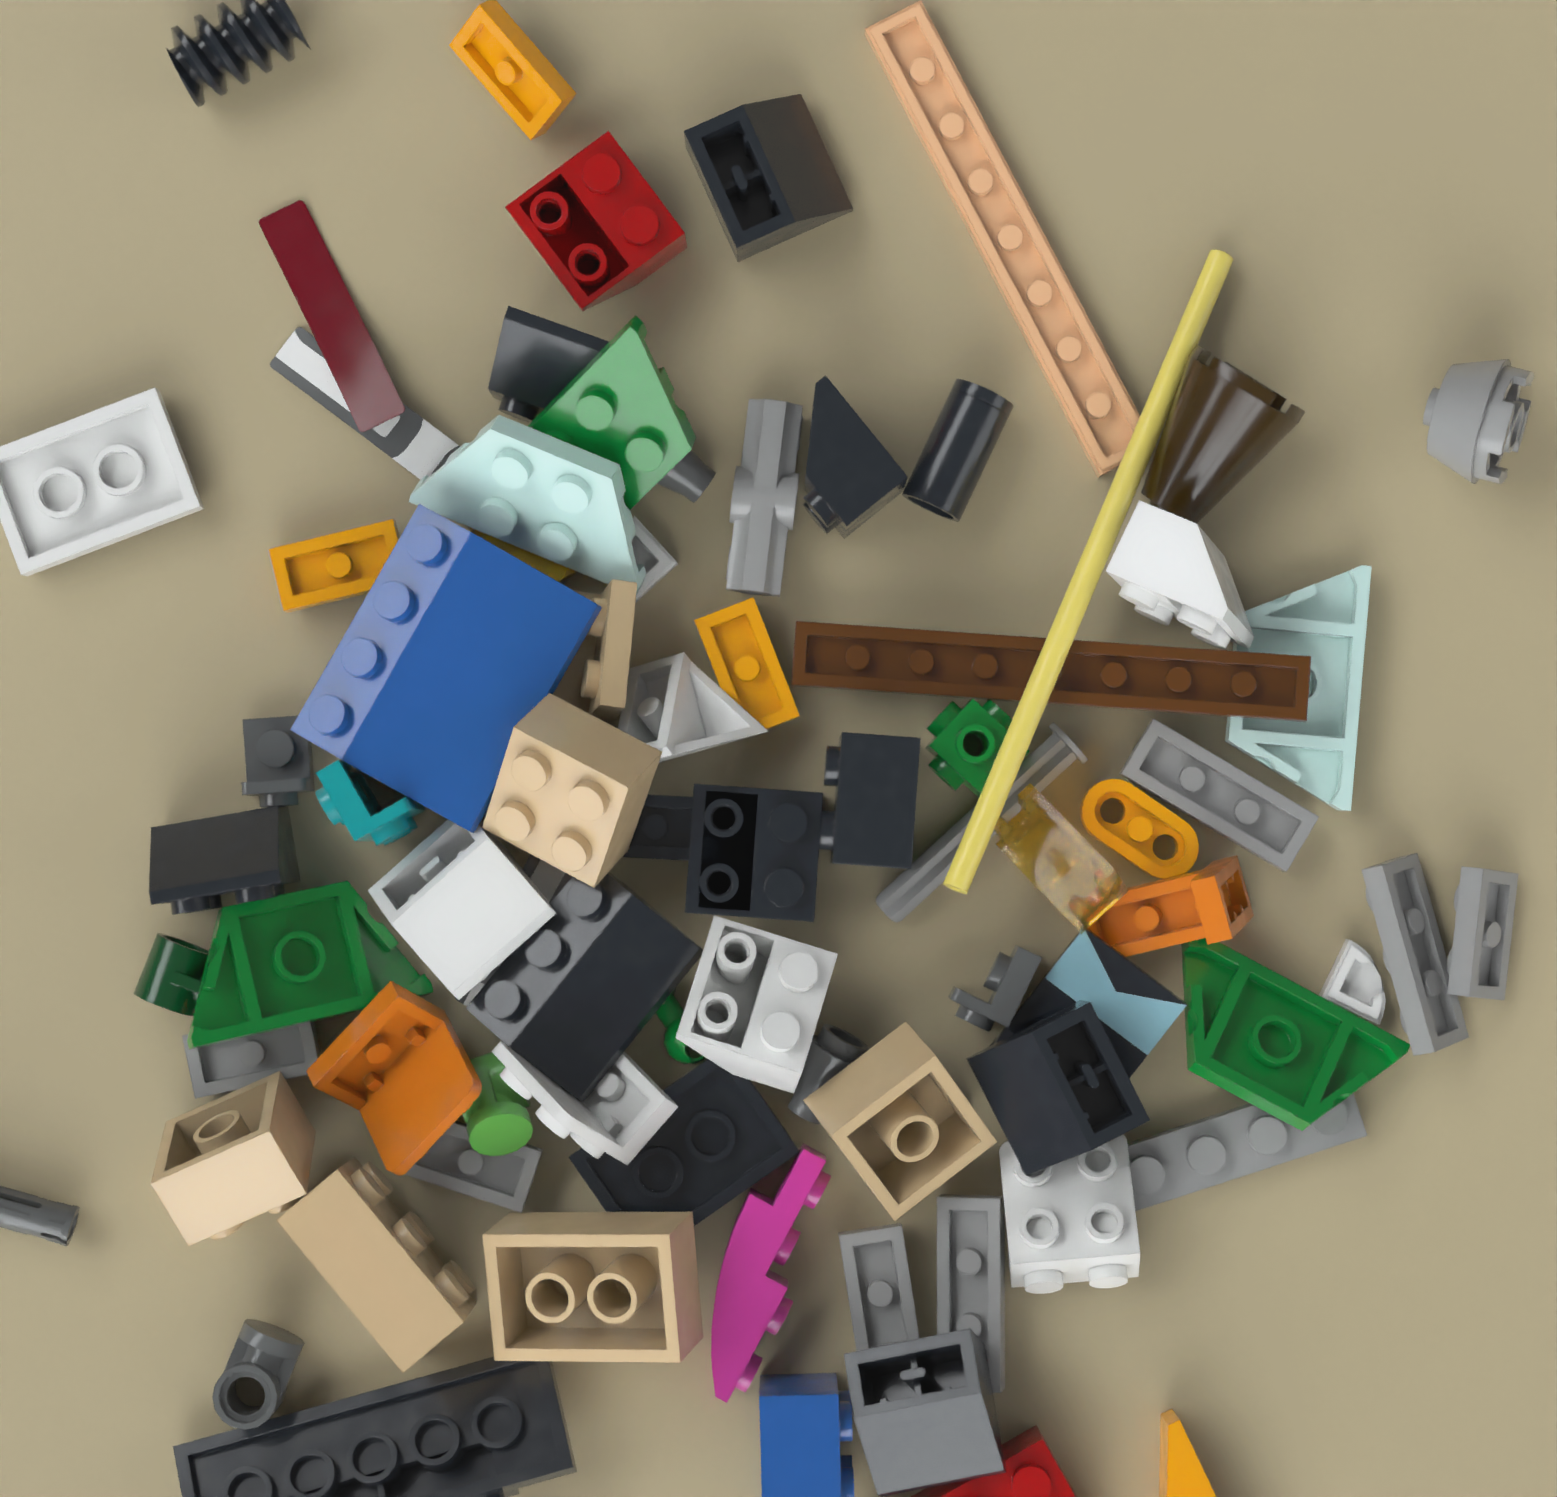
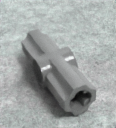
(764, 497)

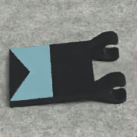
(1125, 998)

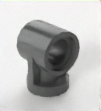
(262, 1354)

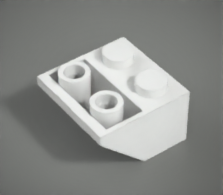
(1179, 573)
(461, 904)
(756, 1003)

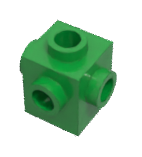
(950, 727)

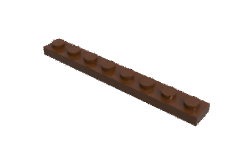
(1091, 676)

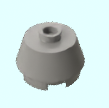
(1477, 418)

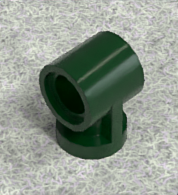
(172, 974)

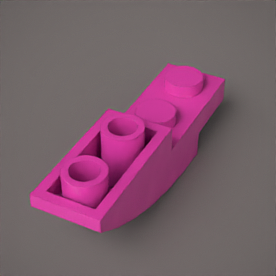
(747, 1292)

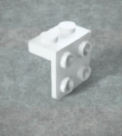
(613, 1119)
(1071, 1220)

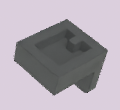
(276, 761)
(1008, 981)

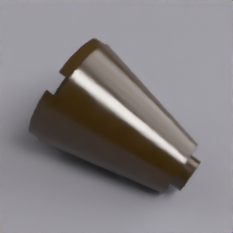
(1213, 436)

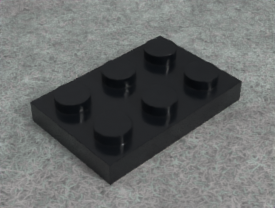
(703, 1153)

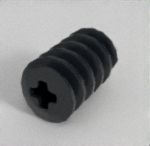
(233, 45)

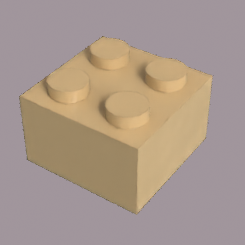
(571, 789)
(900, 1120)
(234, 1159)

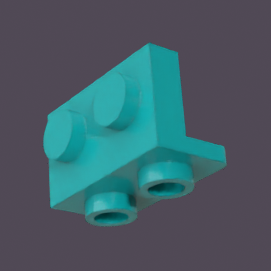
(352, 803)

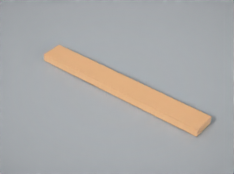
(1006, 234)

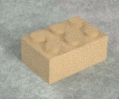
(380, 1262)
(593, 1286)

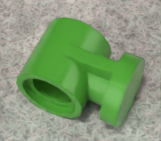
(499, 1116)

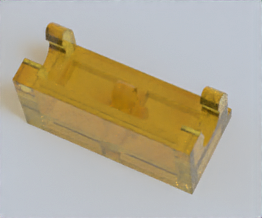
(1059, 860)

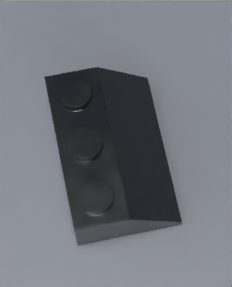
(585, 982)

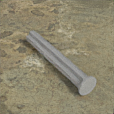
(932, 866)

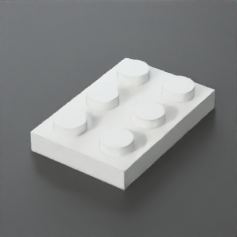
(93, 482)

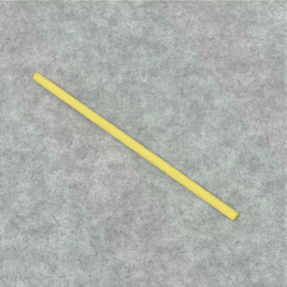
(1086, 575)

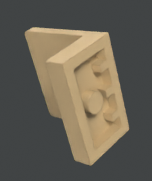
(600, 668)

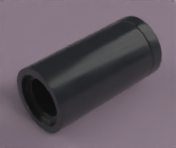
(957, 450)

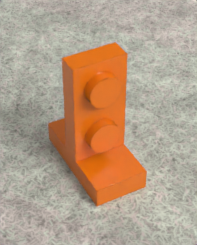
(1178, 910)

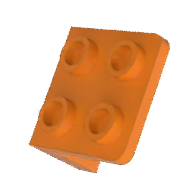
(401, 1073)

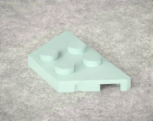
(539, 499)
(1330, 627)

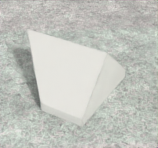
(682, 709)

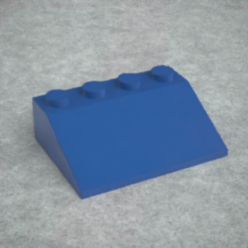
(444, 666)

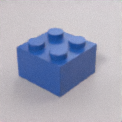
(801, 1436)

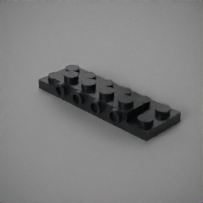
(433, 1436)

